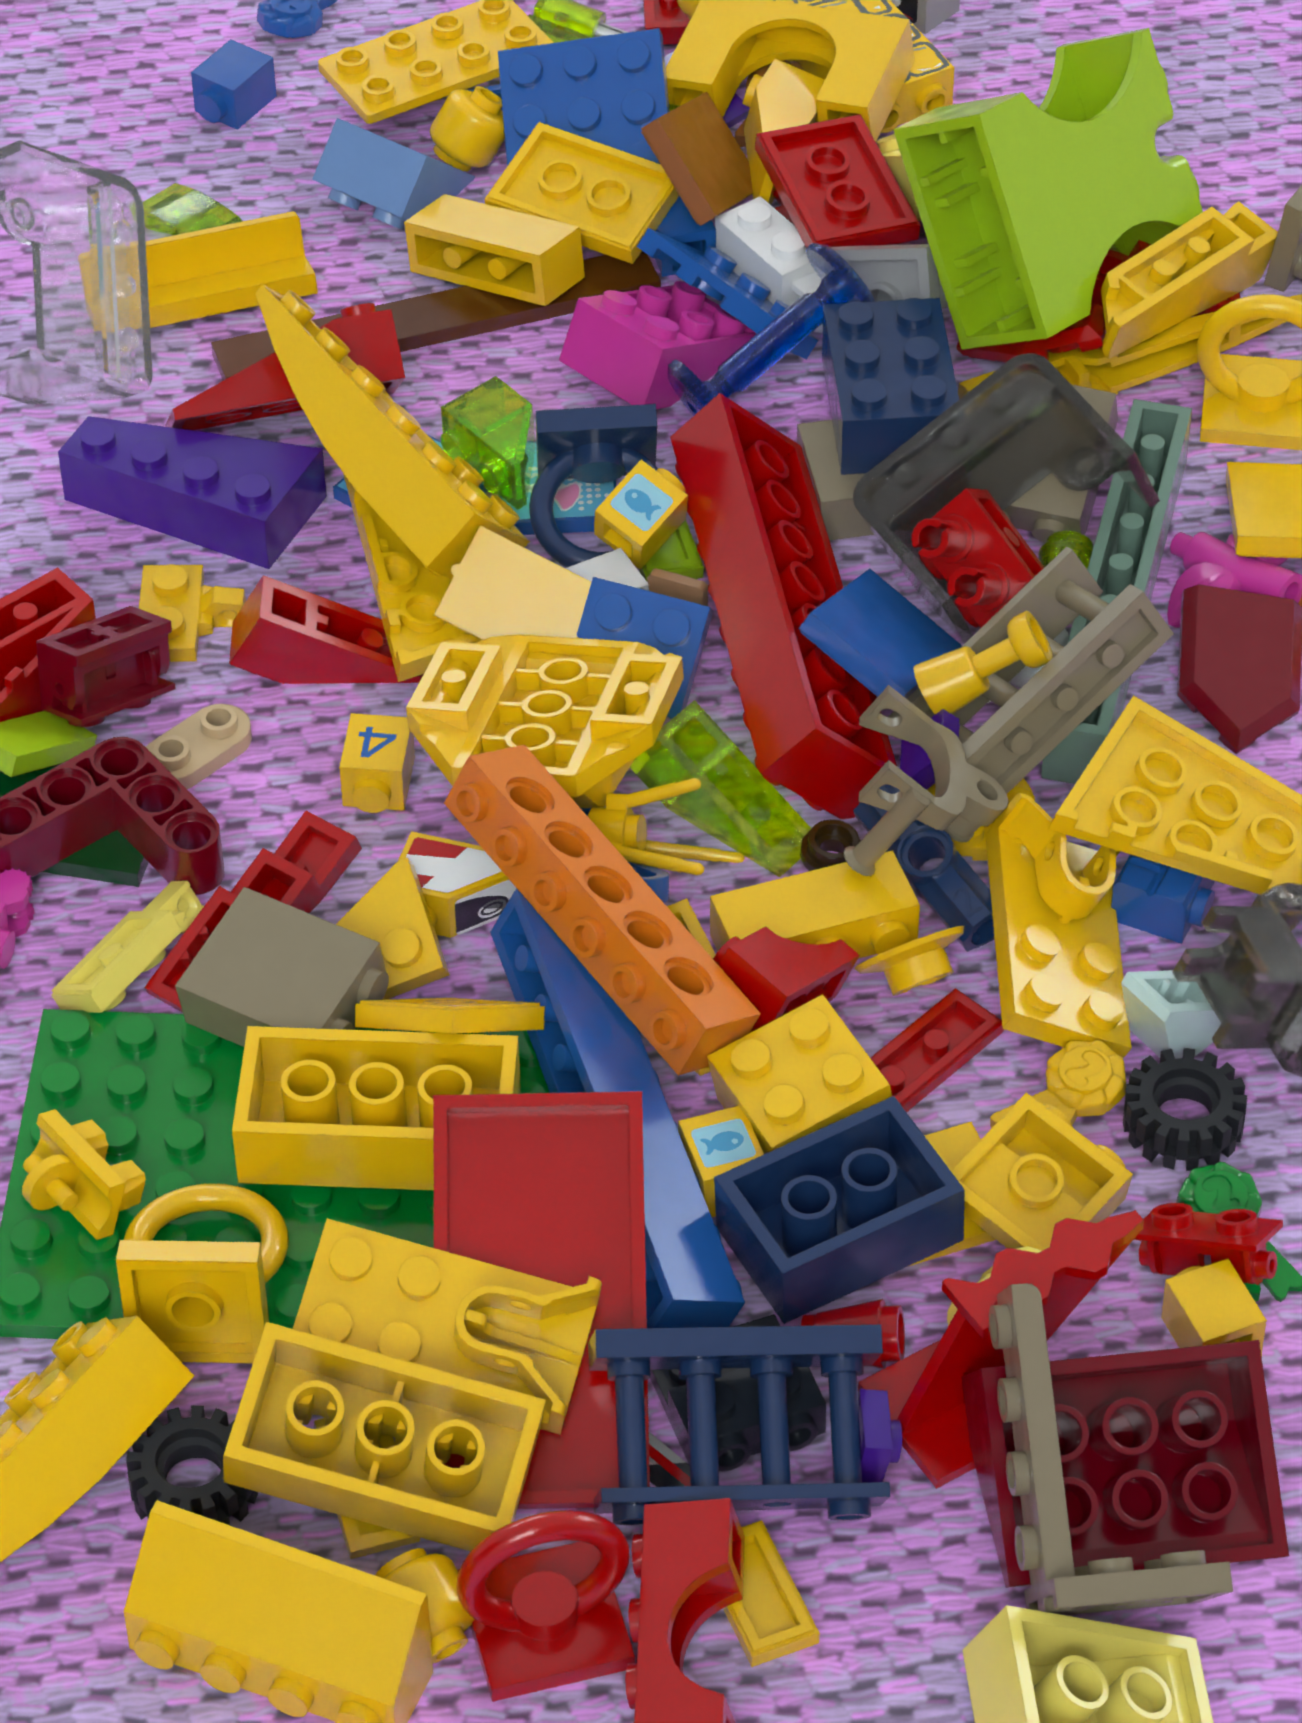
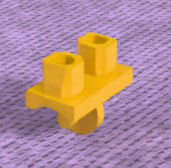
(72, 1173)

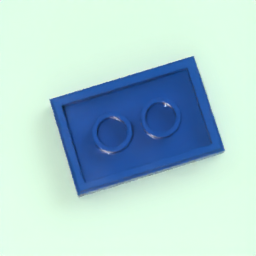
(876, 634)

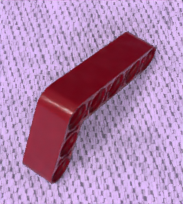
(106, 791)

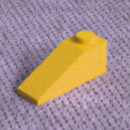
(776, 102)

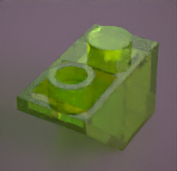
(495, 435)

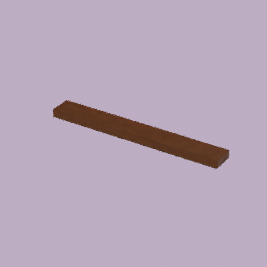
(460, 312)

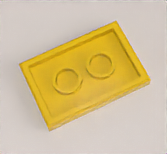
(587, 186)
(1265, 508)

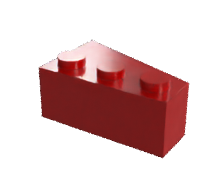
(28, 615)

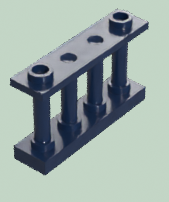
(771, 1357)

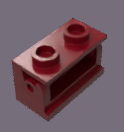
(104, 666)

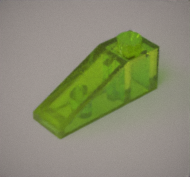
(733, 796)

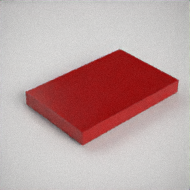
(837, 184)

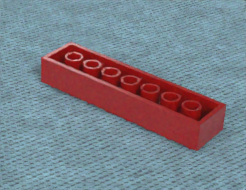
(766, 575)

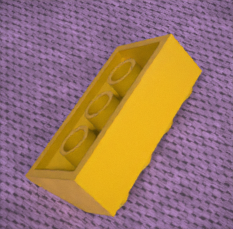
(276, 1621)

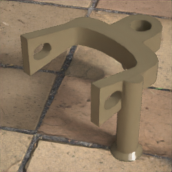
(963, 793)

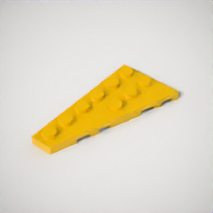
(1185, 805)

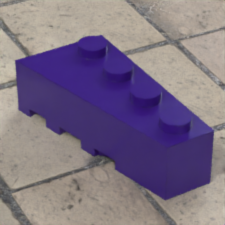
(196, 485)

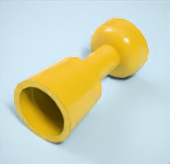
(962, 675)

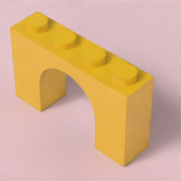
(733, 38)

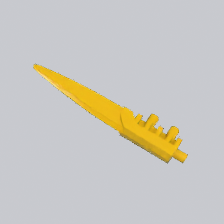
(1145, 361)

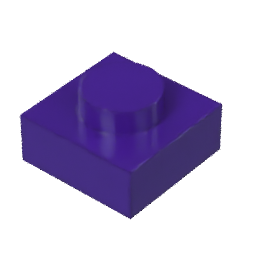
(878, 1435)

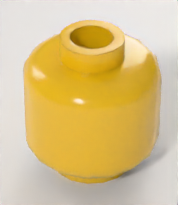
(468, 128)
(438, 1578)

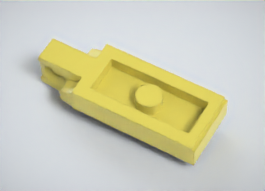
(127, 951)

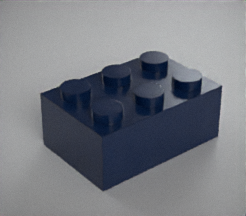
(884, 375)
(839, 1209)

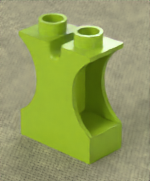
(1036, 196)

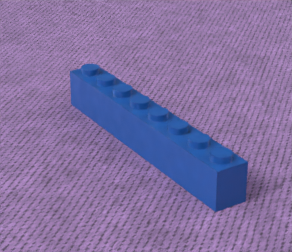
(598, 1049)

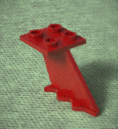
(928, 1385)

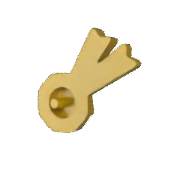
(1081, 1081)

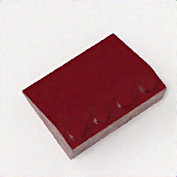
(1152, 1453)

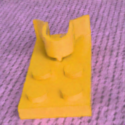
(1055, 932)
(450, 1313)

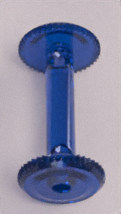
(779, 337)

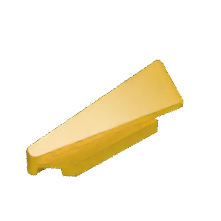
(1184, 275)

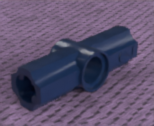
(951, 888)

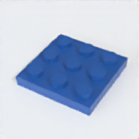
(586, 87)

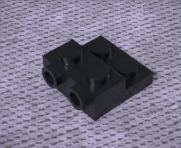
(739, 1409)

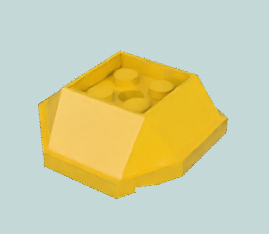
(569, 700)

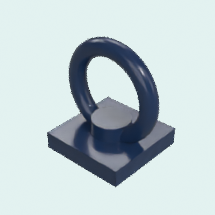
(591, 448)

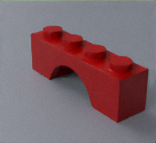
(688, 1572)

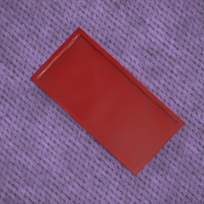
(560, 1197)

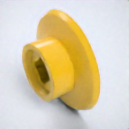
(915, 961)

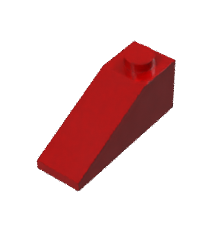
(309, 639)

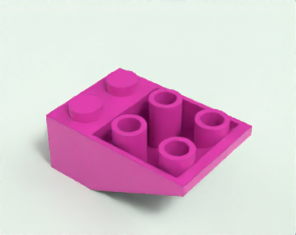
(634, 336)

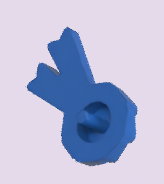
(292, 17)

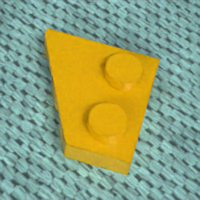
(400, 920)

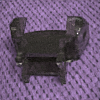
(1254, 974)

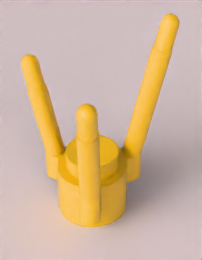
(629, 831)

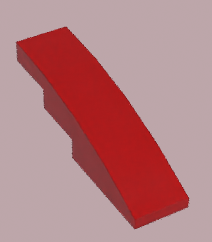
(296, 875)

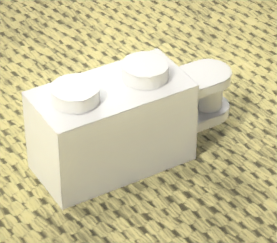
(767, 249)

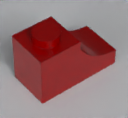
(784, 973)

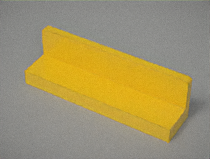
(224, 267)

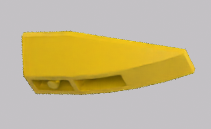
(380, 445)
(79, 1419)

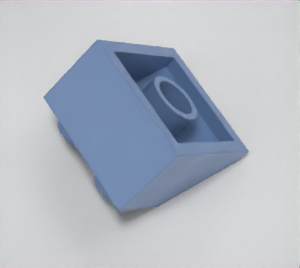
(383, 174)

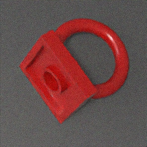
(549, 1611)

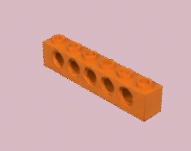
(600, 907)

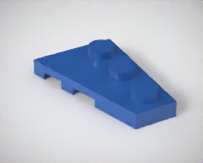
(714, 275)

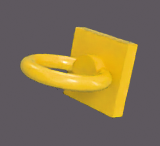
(1250, 396)
(201, 1294)

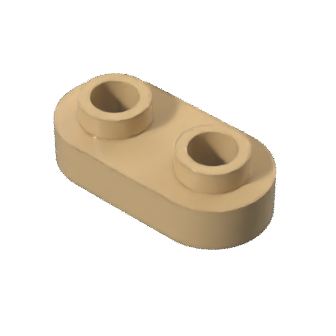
(203, 743)

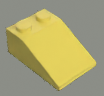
(1082, 1671)

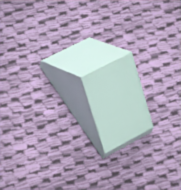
(1168, 1012)

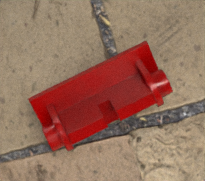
(1179, 1239)

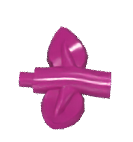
(1217, 565)

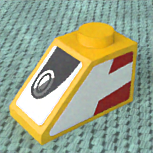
(458, 883)

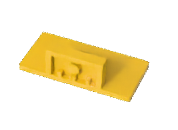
(429, 58)

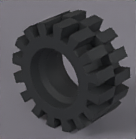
(1186, 1080)
(176, 1442)

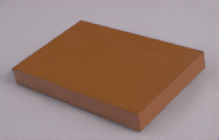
(700, 158)

